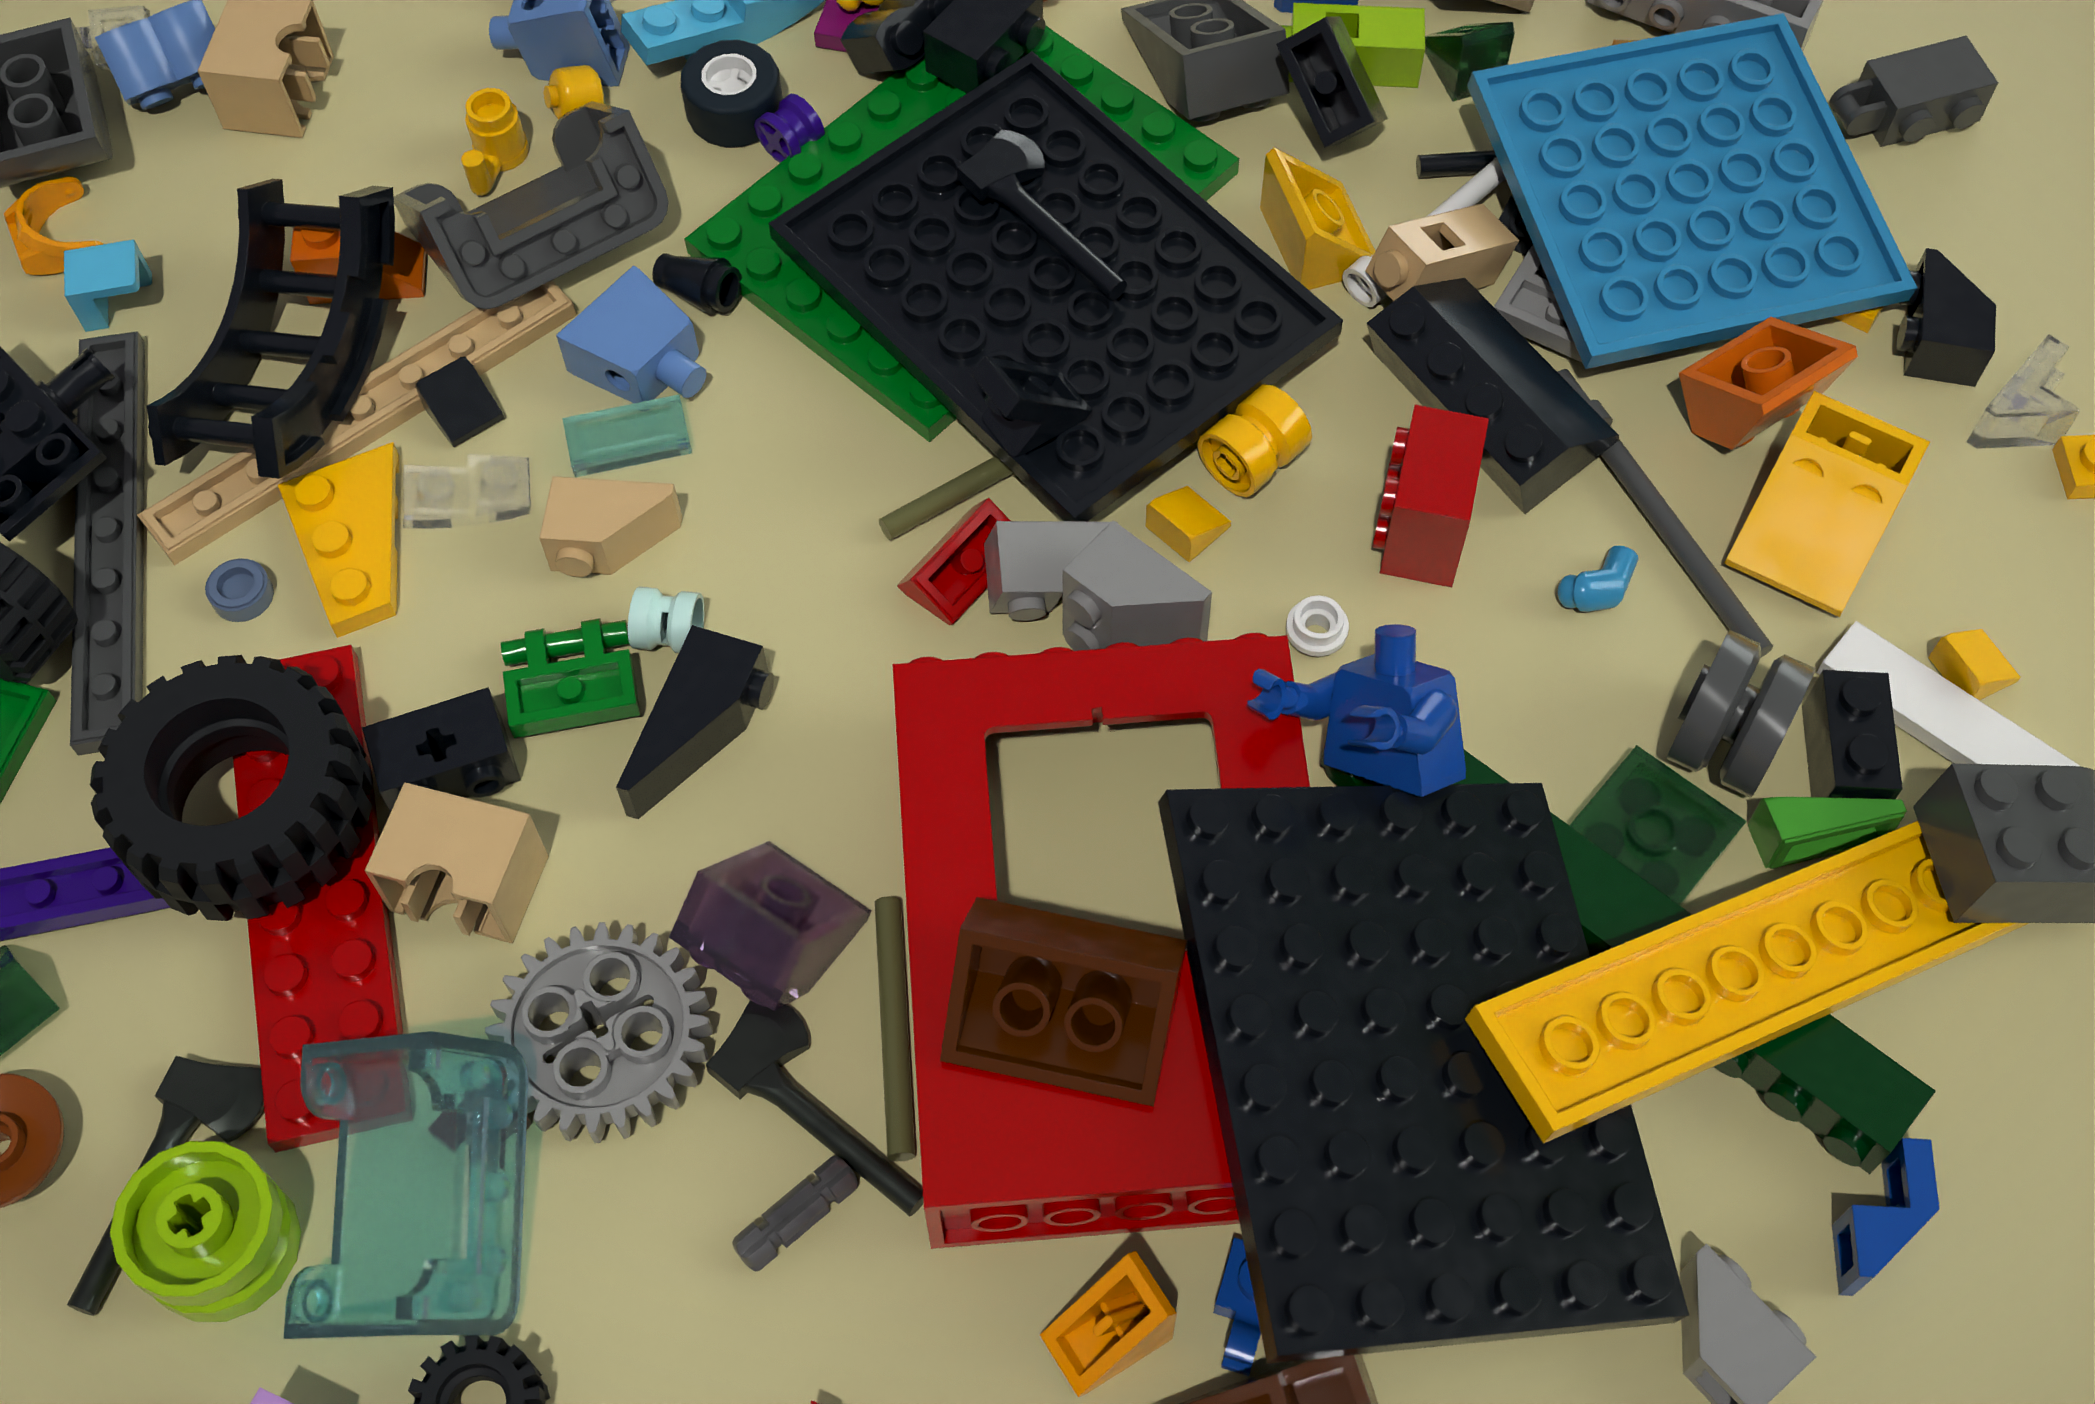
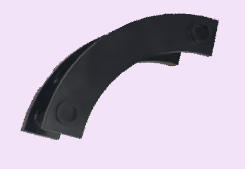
(339, 359)

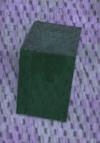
(1468, 49)

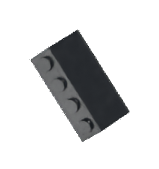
(1471, 361)

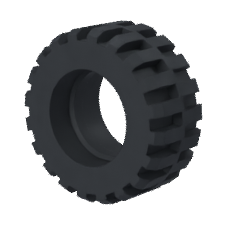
(189, 729)

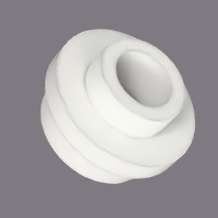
(1322, 612)

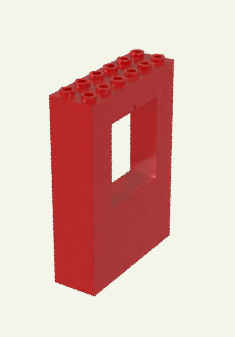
(1021, 1154)

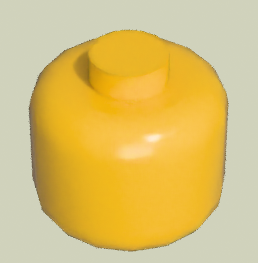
(572, 88)

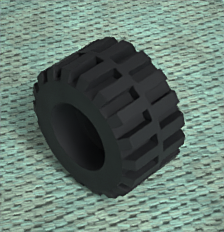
(32, 617)

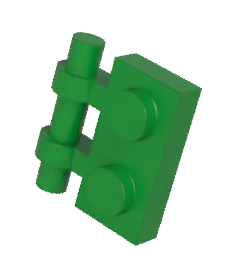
(569, 691)

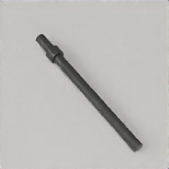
(1675, 533)

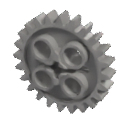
(628, 1079)

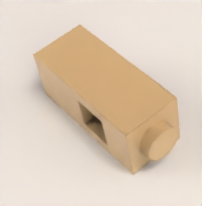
(1442, 248)

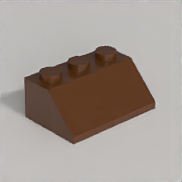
(1062, 1000)

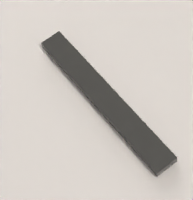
(109, 547)

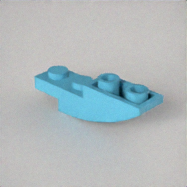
(688, 25)

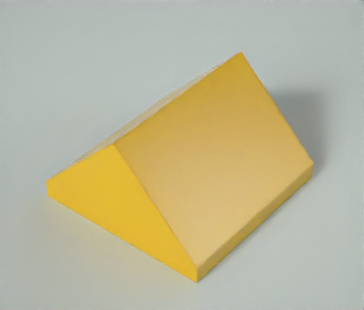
(1311, 220)

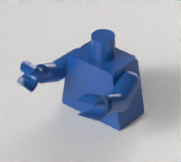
(1385, 715)

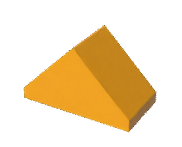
(1111, 1326)

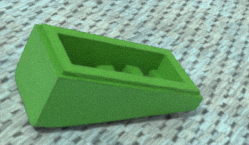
(1816, 827)

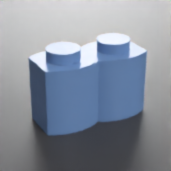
(158, 53)

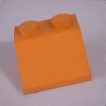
(1760, 380)

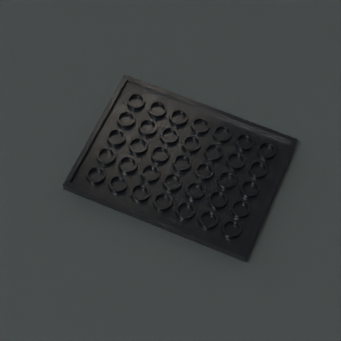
(972, 280)
(1359, 1117)

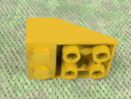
(1827, 503)

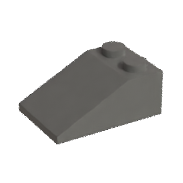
(1209, 54)

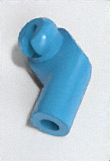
(1600, 588)

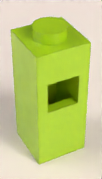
(1385, 38)

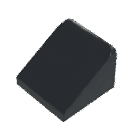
(458, 401)

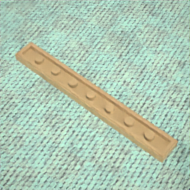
(387, 399)

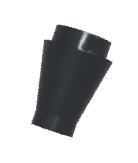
(702, 281)

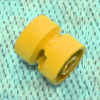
(1255, 440)

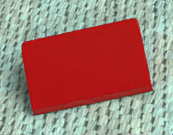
(955, 568)

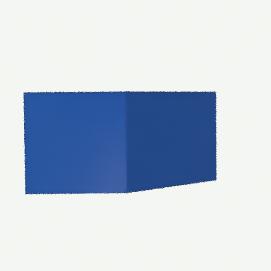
(1872, 1235)

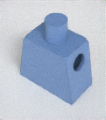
(563, 35)
(633, 342)

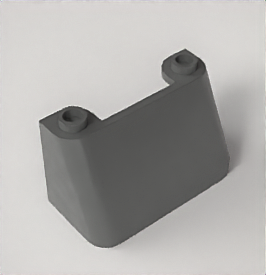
(551, 224)

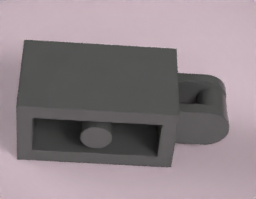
(1917, 93)

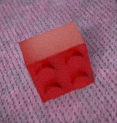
(1430, 495)

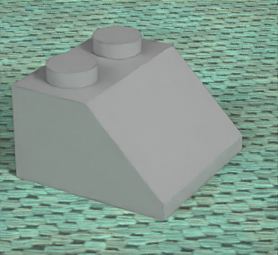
(1129, 594)

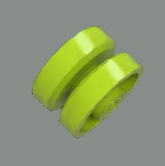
(205, 1231)

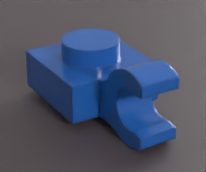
(1238, 1303)

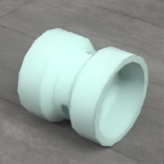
(662, 618)

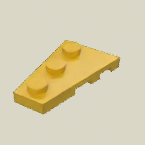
(348, 535)

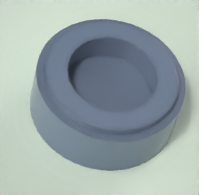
(239, 590)

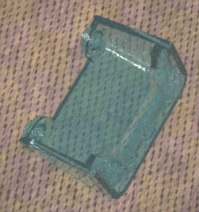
(421, 1188)

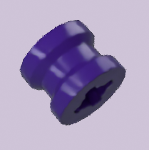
(789, 127)

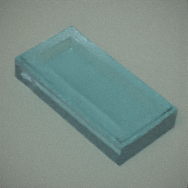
(626, 435)

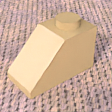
(605, 523)

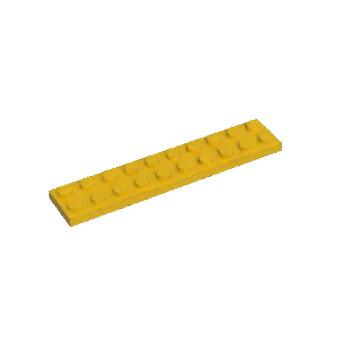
(1722, 982)

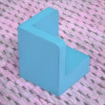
(102, 272)

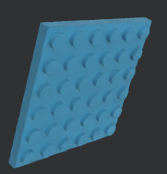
(1687, 189)

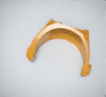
(27, 216)

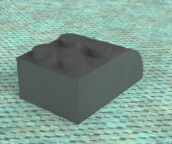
(48, 104)
(2013, 842)

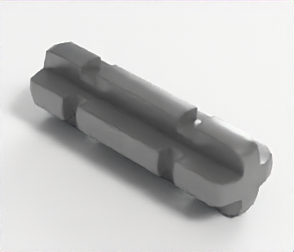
(795, 1213)

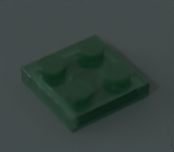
(1659, 825)

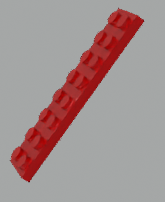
(327, 960)

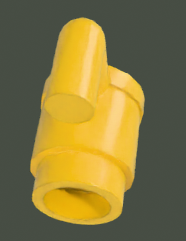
(495, 136)

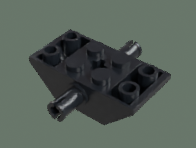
(39, 441)

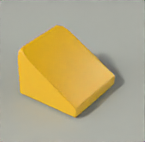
(1185, 521)
(1973, 663)

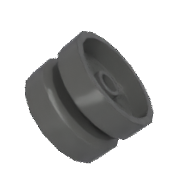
(1739, 713)

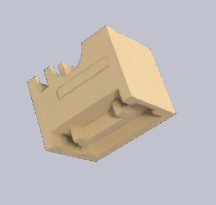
(264, 63)
(458, 852)

